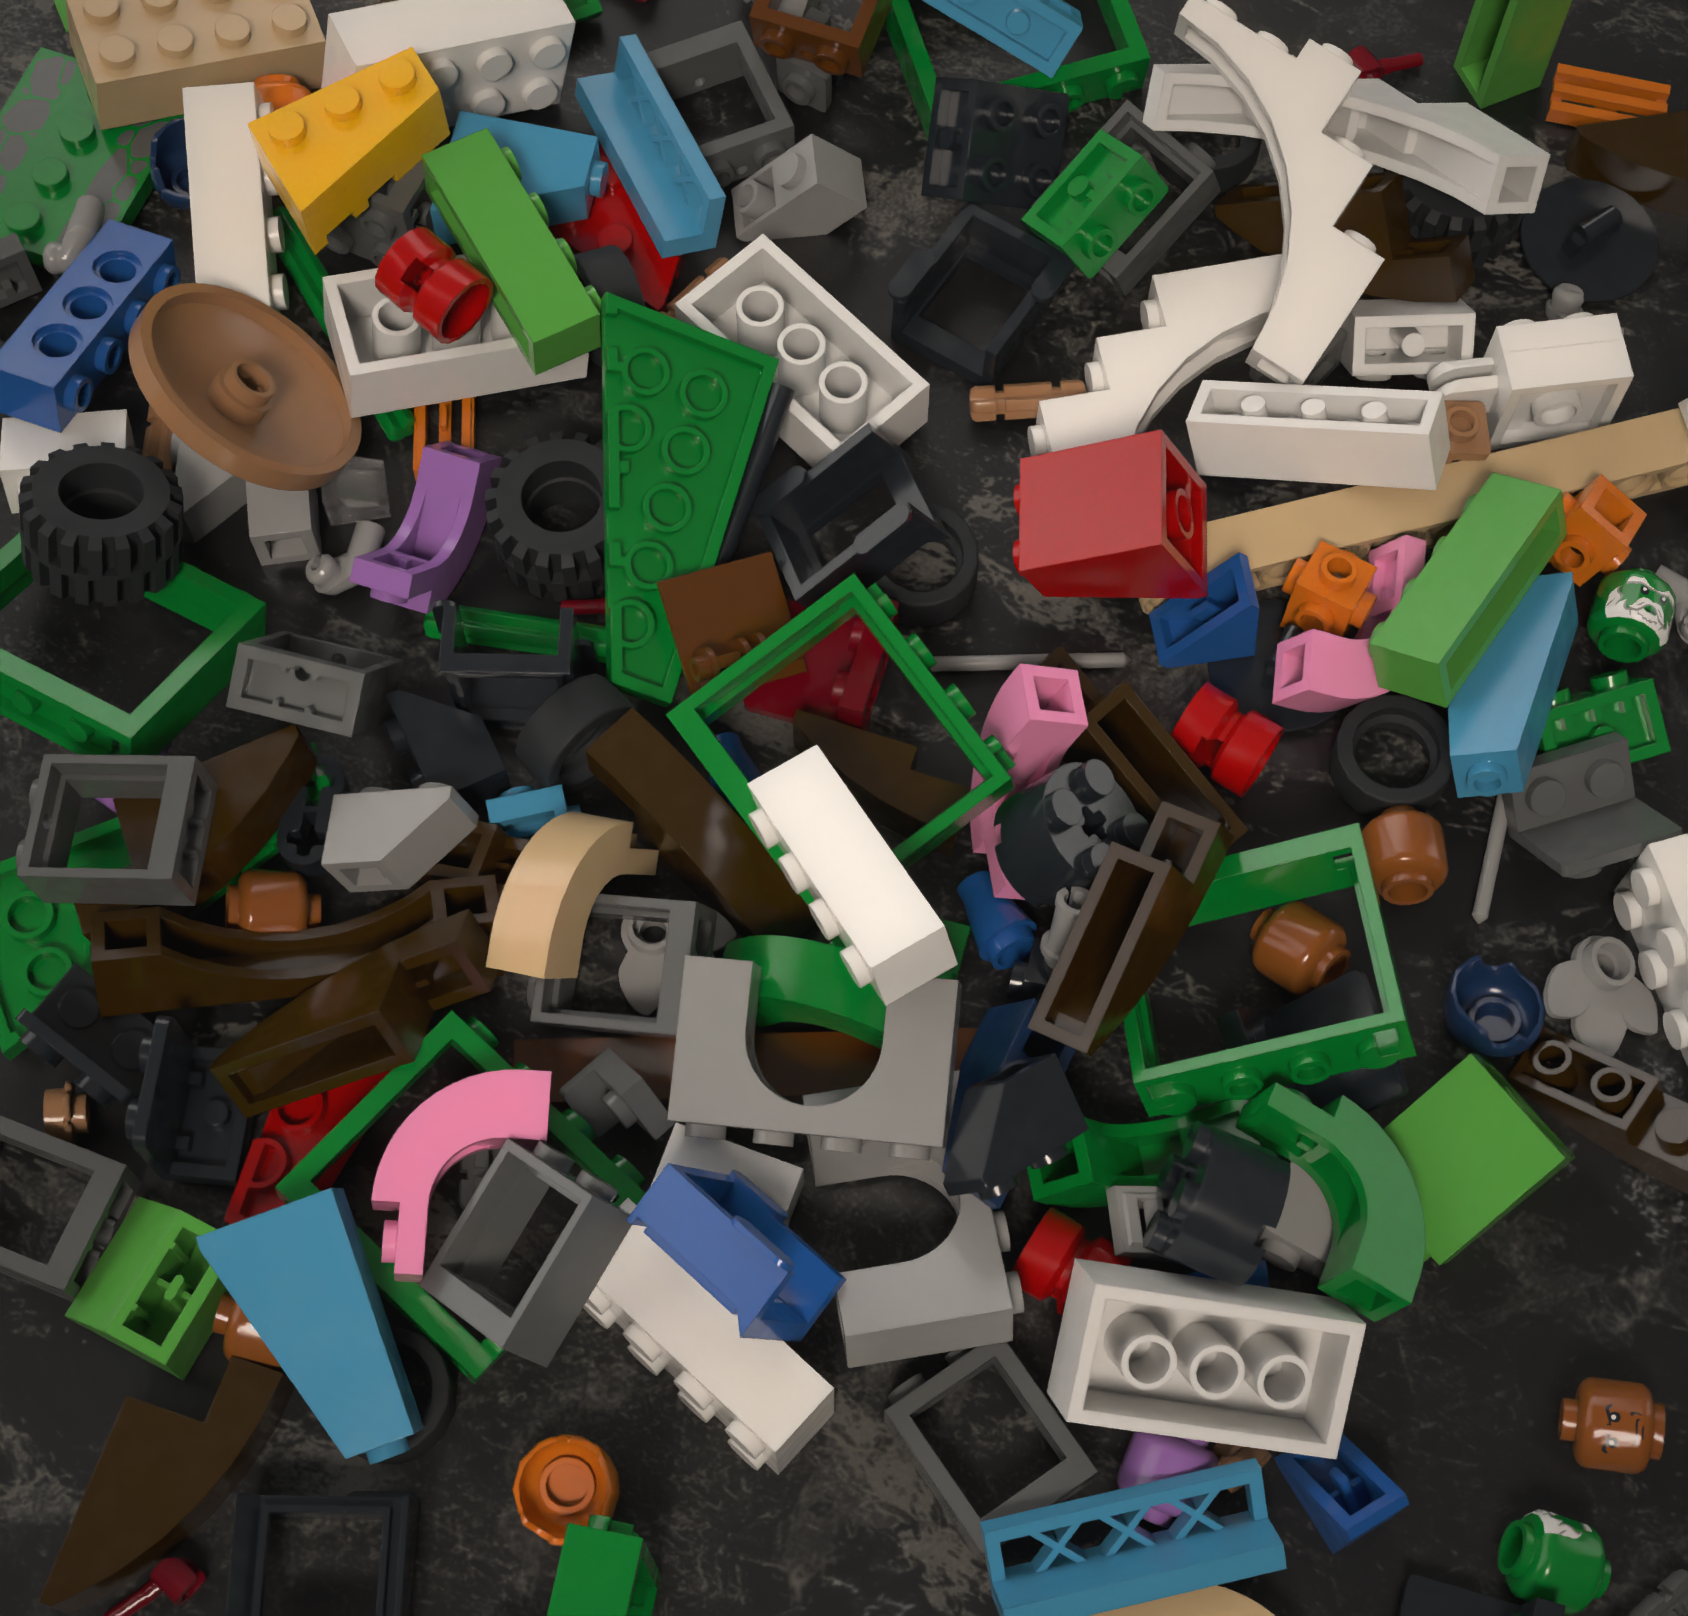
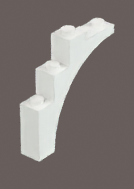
(1433, 143)
(1316, 175)
(1187, 327)

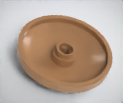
(243, 387)

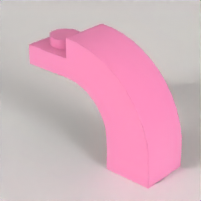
(1335, 672)
(1035, 722)
(438, 1134)

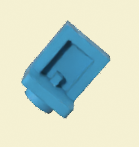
(526, 809)

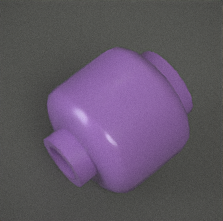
(1161, 1457)

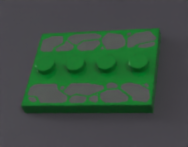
(59, 153)

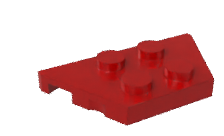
(617, 223)

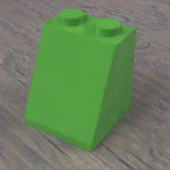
(1473, 1154)

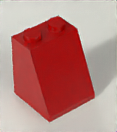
(1113, 521)

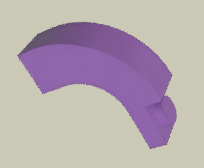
(437, 532)

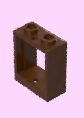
(825, 46)

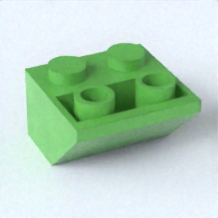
(153, 1288)

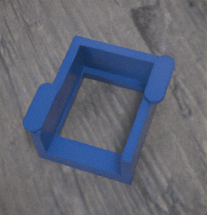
(738, 1250)

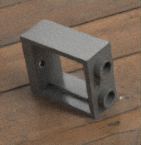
(715, 59)
(1191, 164)
(301, 684)
(178, 842)
(688, 933)
(92, 1222)
(491, 1228)
(918, 1395)

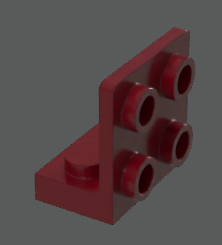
(839, 678)

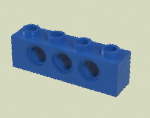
(83, 325)

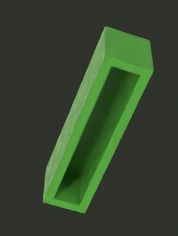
(1508, 46)
(510, 243)
(1468, 589)

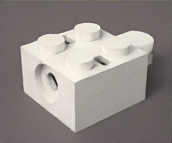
(1543, 378)

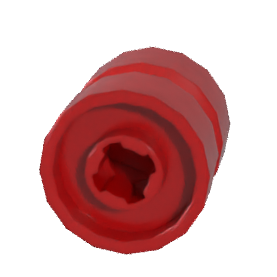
(426, 279)
(1225, 740)
(1050, 1255)

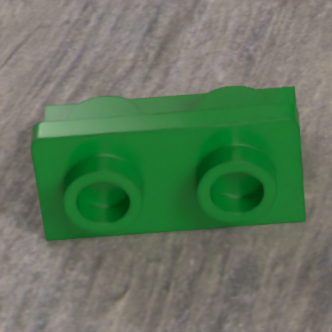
(1096, 202)
(1609, 706)

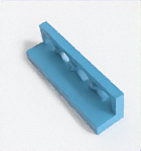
(1029, 29)
(653, 152)
(1140, 1567)

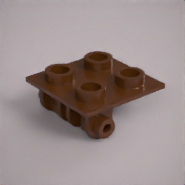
(725, 615)

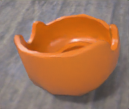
(563, 1484)

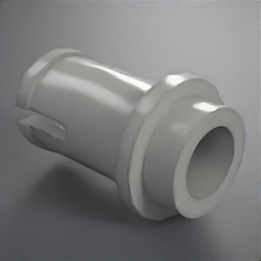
(1062, 923)

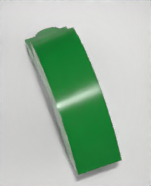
(810, 985)
(1123, 1155)
(1368, 1190)

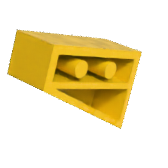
(349, 141)

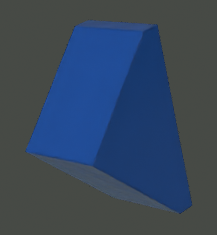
(1210, 626)
(1342, 1494)

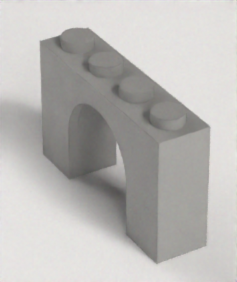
(722, 1086)
(927, 1304)

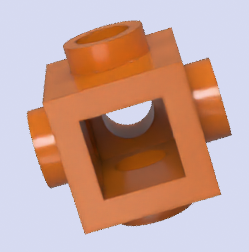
(1599, 530)
(1329, 591)

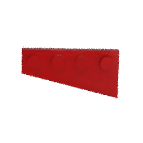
(287, 1139)

